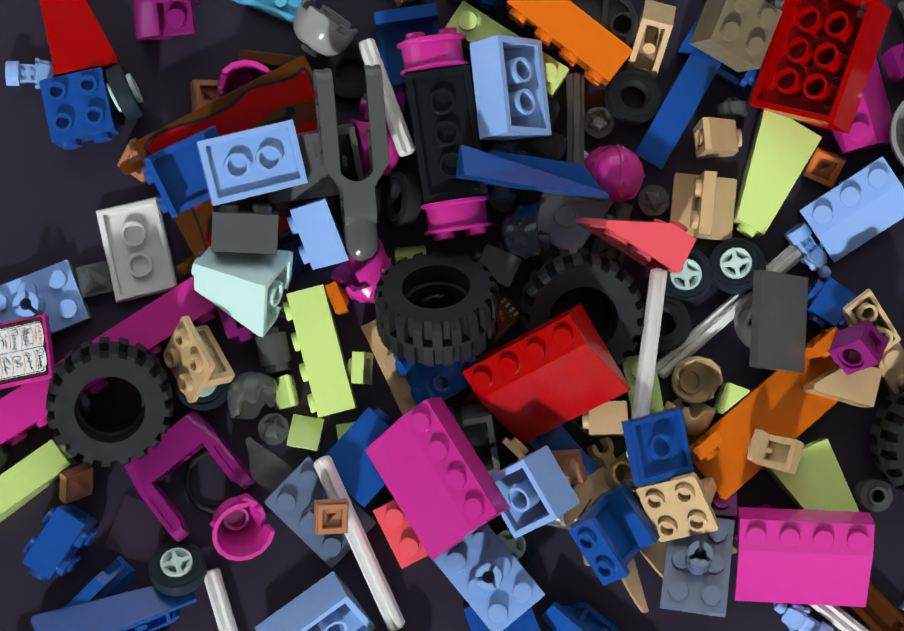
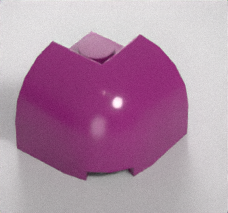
(163, 19)

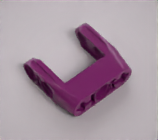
(177, 446)

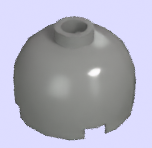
(322, 30)

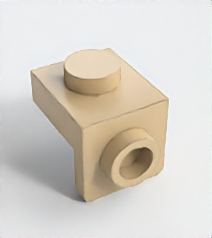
(774, 451)

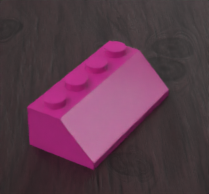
(871, 120)

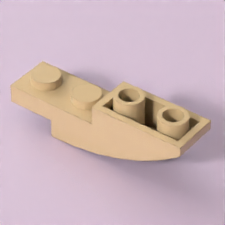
(892, 362)

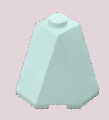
(244, 284)

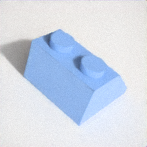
(318, 233)
(534, 491)

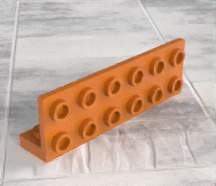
(773, 406)

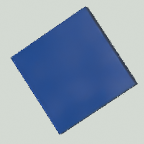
(657, 446)

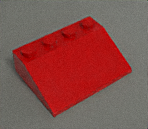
(821, 60)
(547, 376)

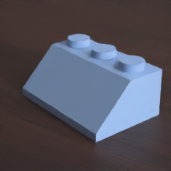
(510, 88)
(856, 209)
(321, 607)

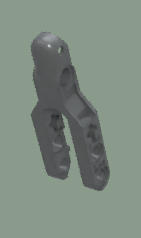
(356, 197)

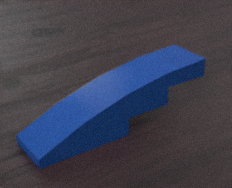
(678, 108)

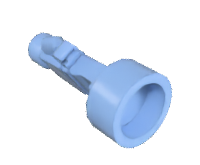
(24, 73)
(812, 253)
(797, 618)

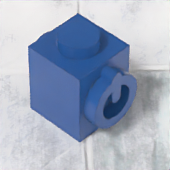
(826, 303)

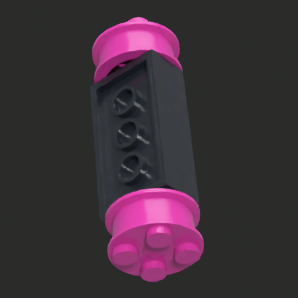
(441, 120)

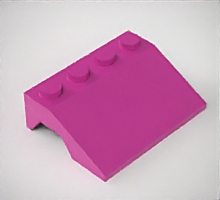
(436, 476)
(804, 556)

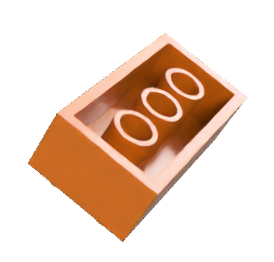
(574, 34)

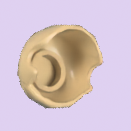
(696, 379)
(696, 417)

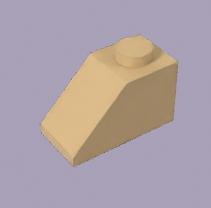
(651, 37)
(716, 138)
(854, 389)
(606, 419)

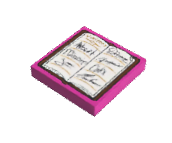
(25, 351)

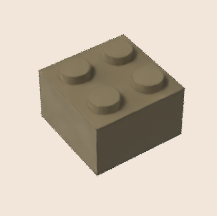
(736, 32)

